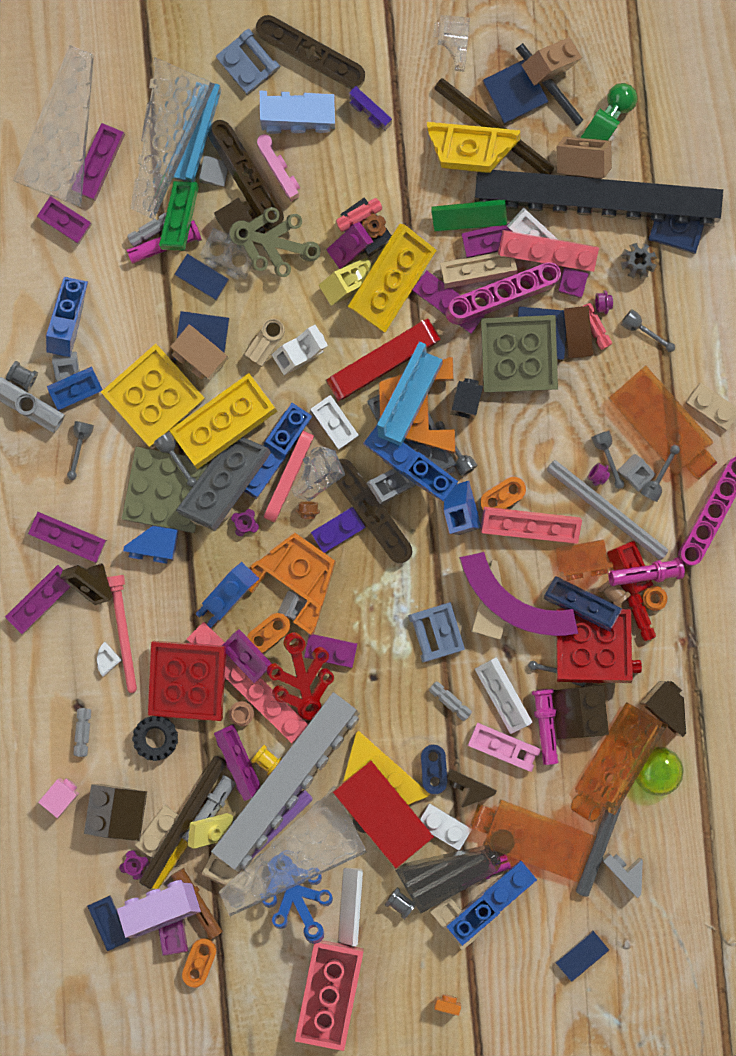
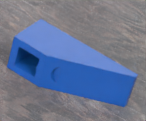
(66, 317)

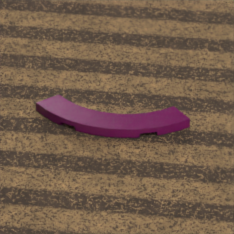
(508, 607)

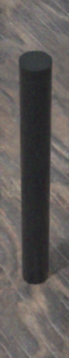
(554, 90)

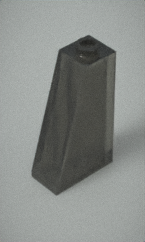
(443, 876)

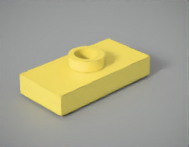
(209, 830)

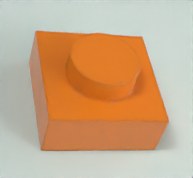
(447, 1004)

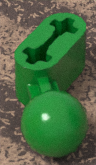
(621, 100)

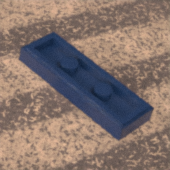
(583, 603)

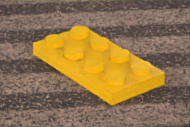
(392, 278)
(223, 421)

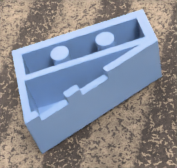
(297, 112)

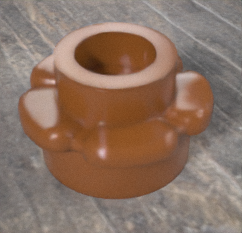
(379, 221)
(308, 509)

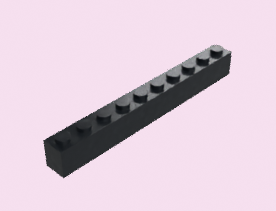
(601, 196)

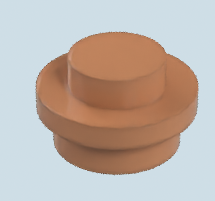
(241, 713)

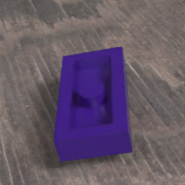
(377, 116)
(338, 530)

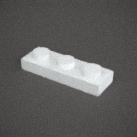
(503, 695)

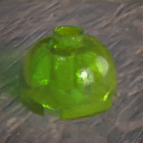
(661, 772)

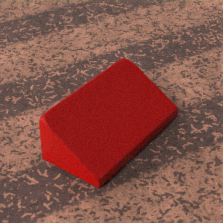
(627, 557)

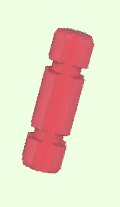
(359, 214)
(597, 329)

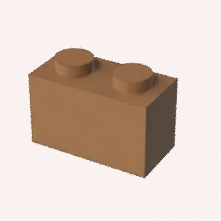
(551, 61)
(584, 157)
(199, 353)

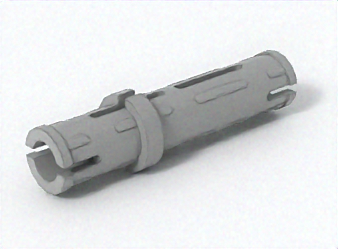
(215, 801)

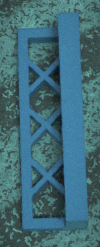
(193, 154)
(409, 395)

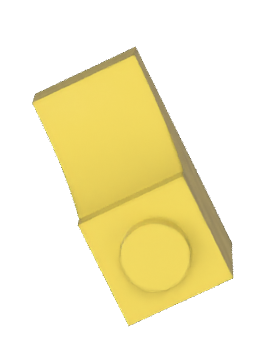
(345, 281)

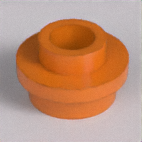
(662, 598)

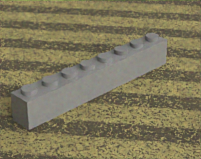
(286, 782)

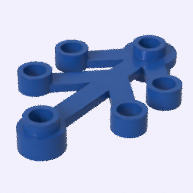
(295, 895)

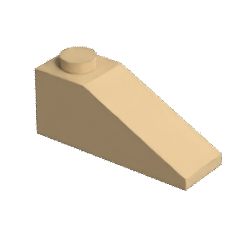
(485, 621)

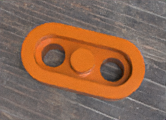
(502, 494)
(268, 632)
(199, 962)

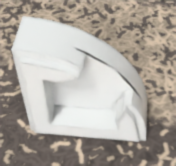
(106, 659)

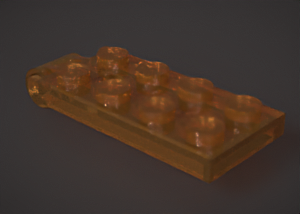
(659, 415)
(620, 754)
(543, 843)

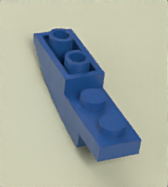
(280, 444)
(412, 465)
(491, 902)

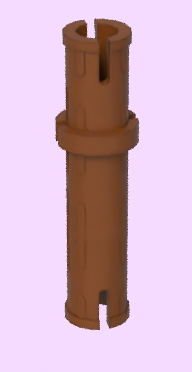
(204, 917)

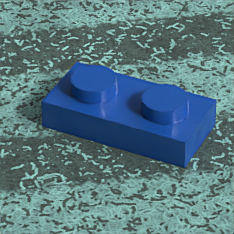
(74, 388)

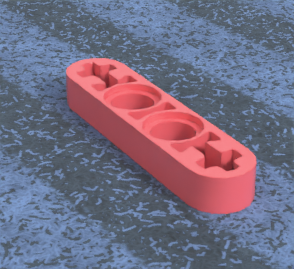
(289, 476)

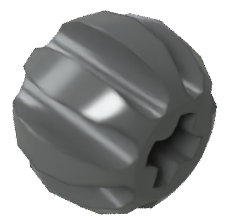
(640, 268)

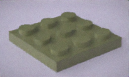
(519, 353)
(158, 489)

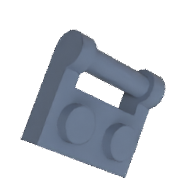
(241, 67)
(444, 629)

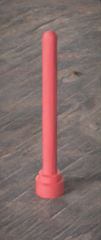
(116, 585)

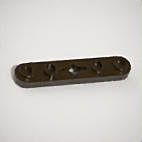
(289, 39)
(238, 161)
(386, 530)

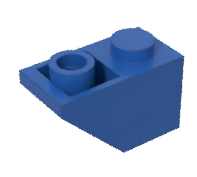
(461, 510)
(154, 542)

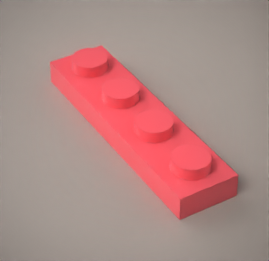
(548, 250)
(531, 525)

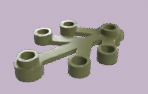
(270, 240)

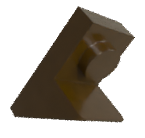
(89, 582)
(476, 790)

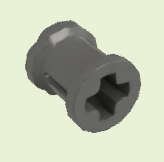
(22, 375)
(400, 903)

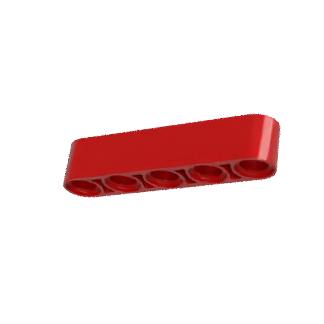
(381, 360)

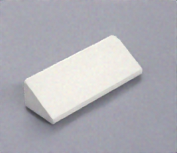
(350, 906)

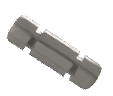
(147, 231)
(450, 701)
(82, 732)

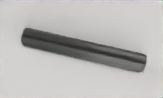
(596, 855)

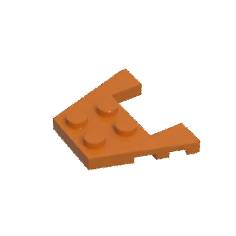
(420, 430)
(301, 569)

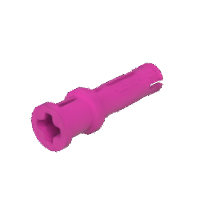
(152, 247)
(657, 571)
(545, 715)

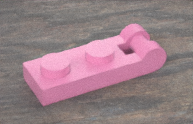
(277, 166)
(503, 746)

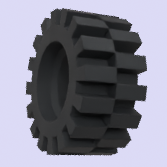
(142, 729)

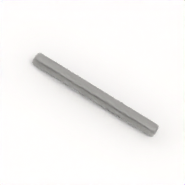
(607, 510)

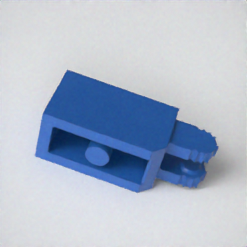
(228, 593)

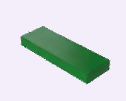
(469, 215)
(179, 216)

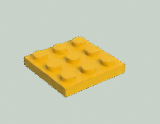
(153, 395)

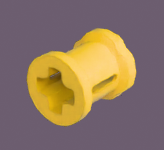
(266, 760)

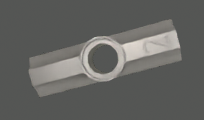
(40, 413)

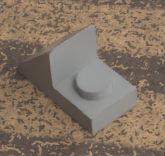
(388, 486)
(630, 877)

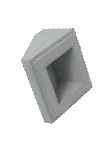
(213, 172)
(65, 366)
(636, 472)
(292, 605)

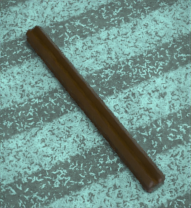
(485, 120)
(182, 822)

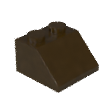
(667, 706)
(580, 712)
(115, 812)

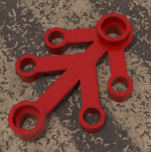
(302, 679)

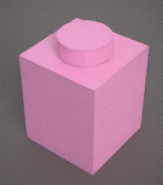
(59, 797)

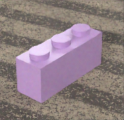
(158, 909)

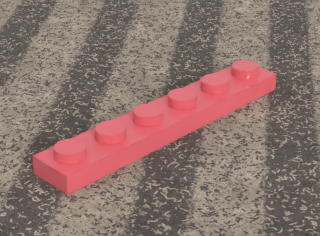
(257, 693)

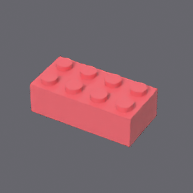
(329, 995)

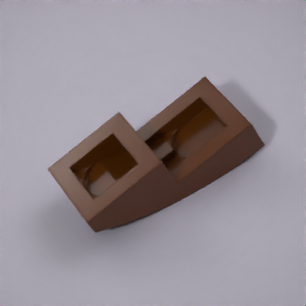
(578, 332)

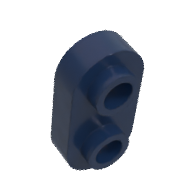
(434, 769)

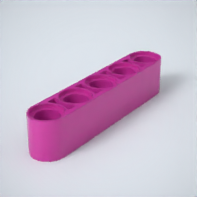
(513, 288)
(705, 520)

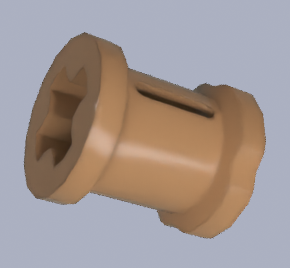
(614, 593)

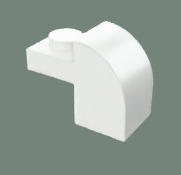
(300, 350)

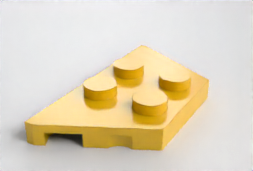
(471, 146)
(365, 750)

